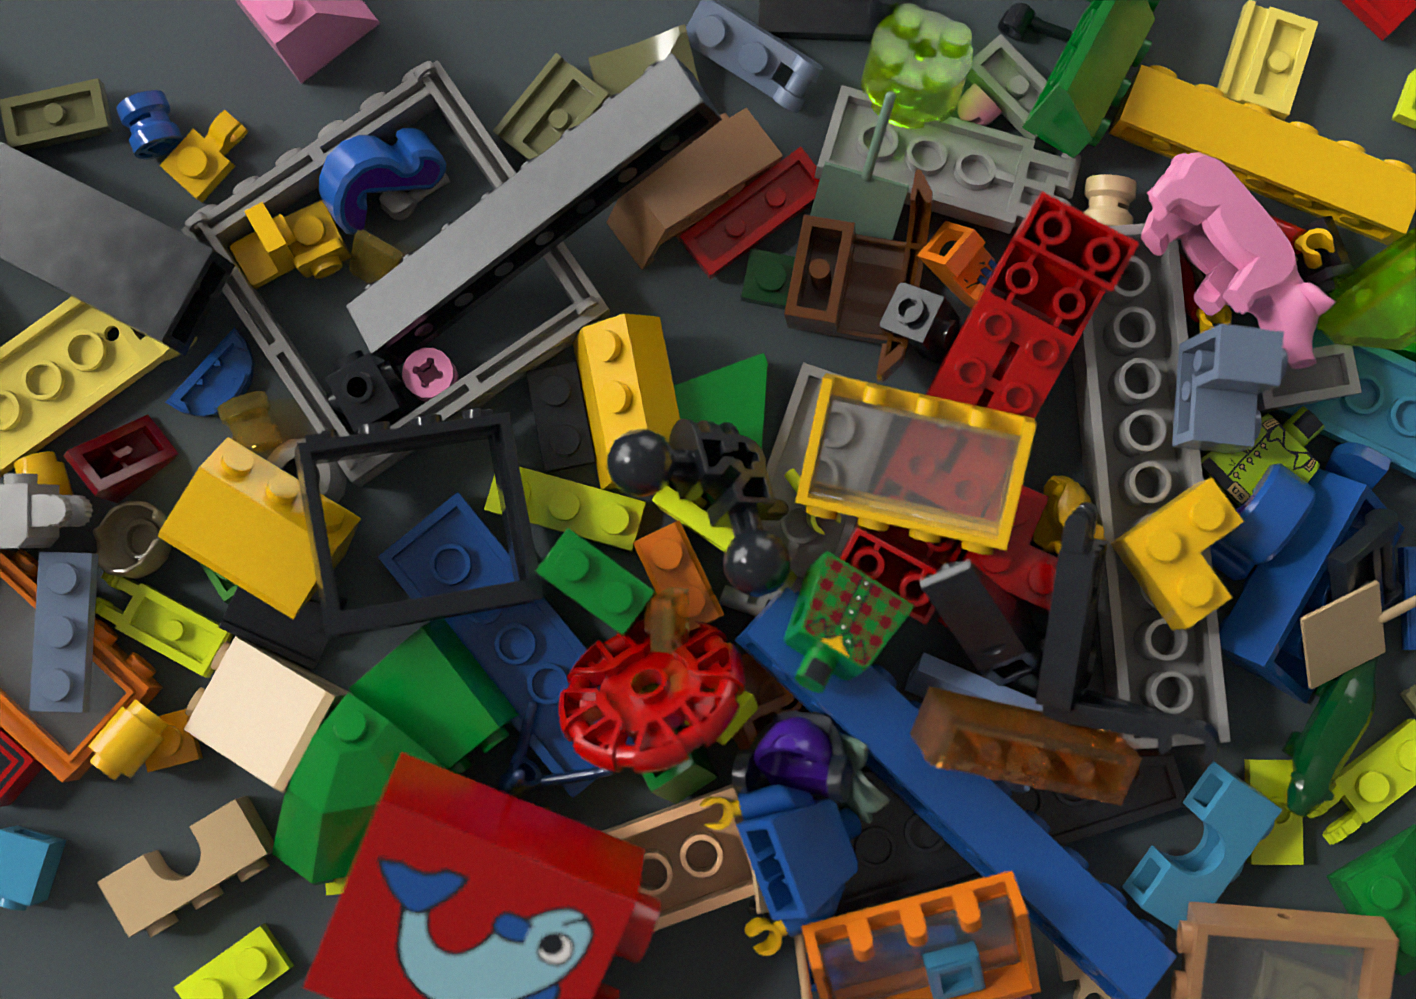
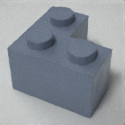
(1220, 385)

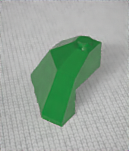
(339, 790)

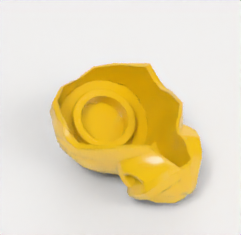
(1063, 499)

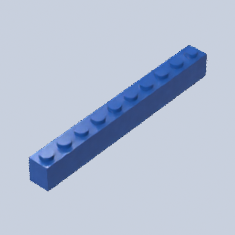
(976, 818)

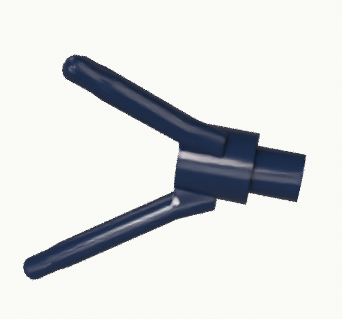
(525, 775)

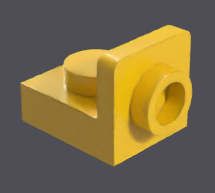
(318, 242)

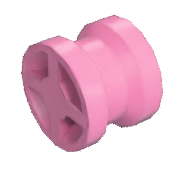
(437, 378)

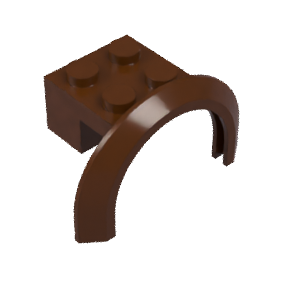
(848, 278)

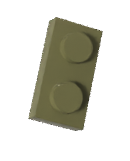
(56, 115)

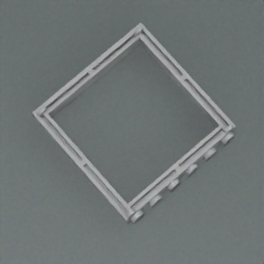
(298, 174)

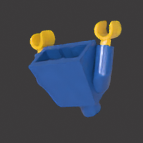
(797, 855)

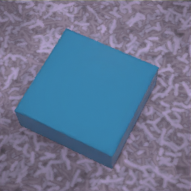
(954, 971)

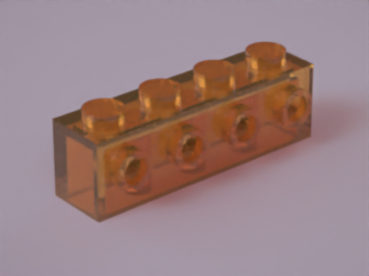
(1023, 747)

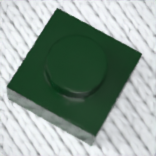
(767, 278)

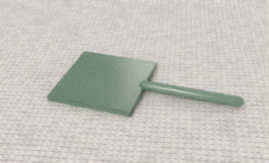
(860, 196)

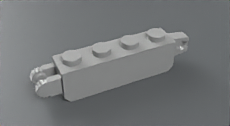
(36, 511)

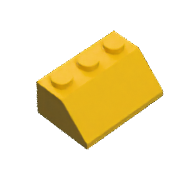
(624, 382)
(252, 527)

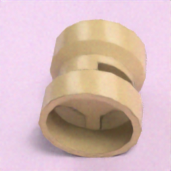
(1110, 198)

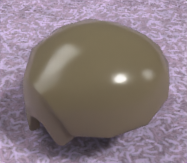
(130, 540)

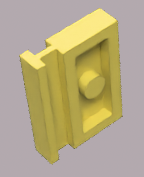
(1267, 58)

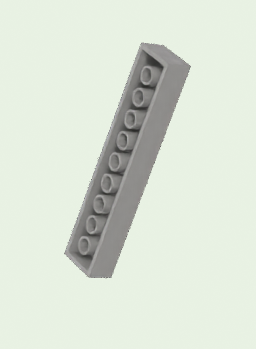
(1126, 424)

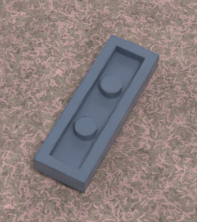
(64, 632)

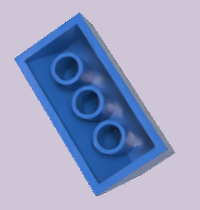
(1265, 623)

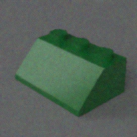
(1091, 74)

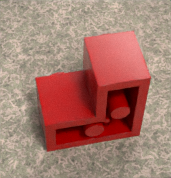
(1021, 568)

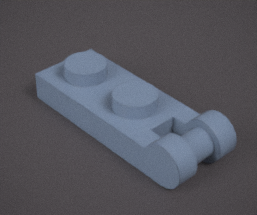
(751, 53)

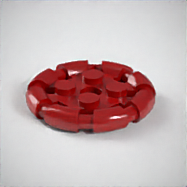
(628, 665)

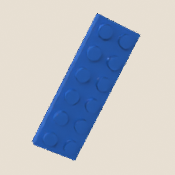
(519, 647)

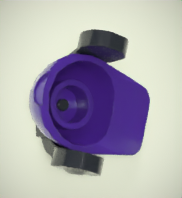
(798, 753)

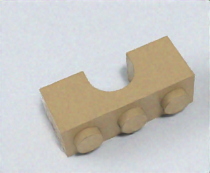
(149, 892)

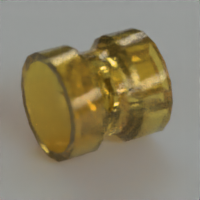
(250, 421)

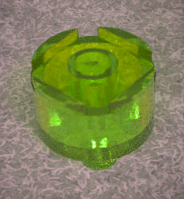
(921, 61)

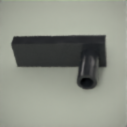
(825, 18)

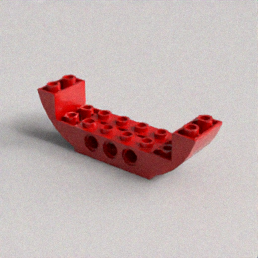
(1007, 359)

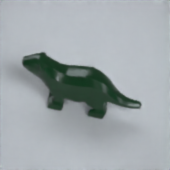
(1329, 736)

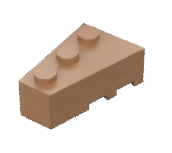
(692, 185)

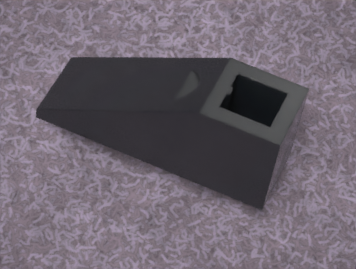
(985, 621)

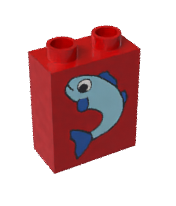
(480, 899)

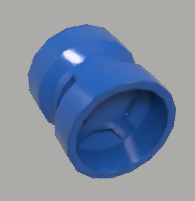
(149, 124)

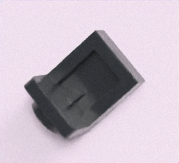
(1333, 264)
(922, 319)

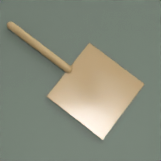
(1346, 633)

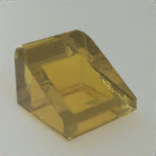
(372, 257)

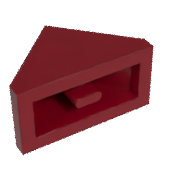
(122, 458)

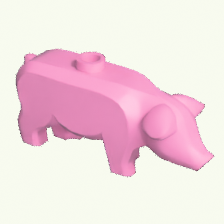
(1237, 248)

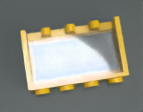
(915, 463)

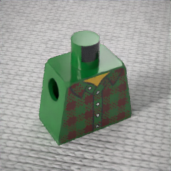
(840, 622)

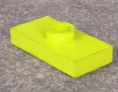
(1285, 840)

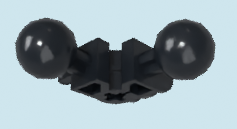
(730, 471)

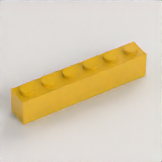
(1269, 154)

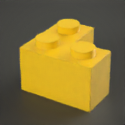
(1167, 556)

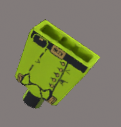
(1275, 444)

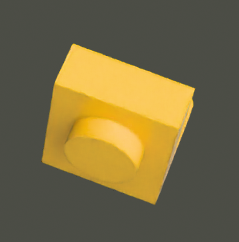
(265, 252)

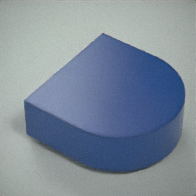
(1358, 463)

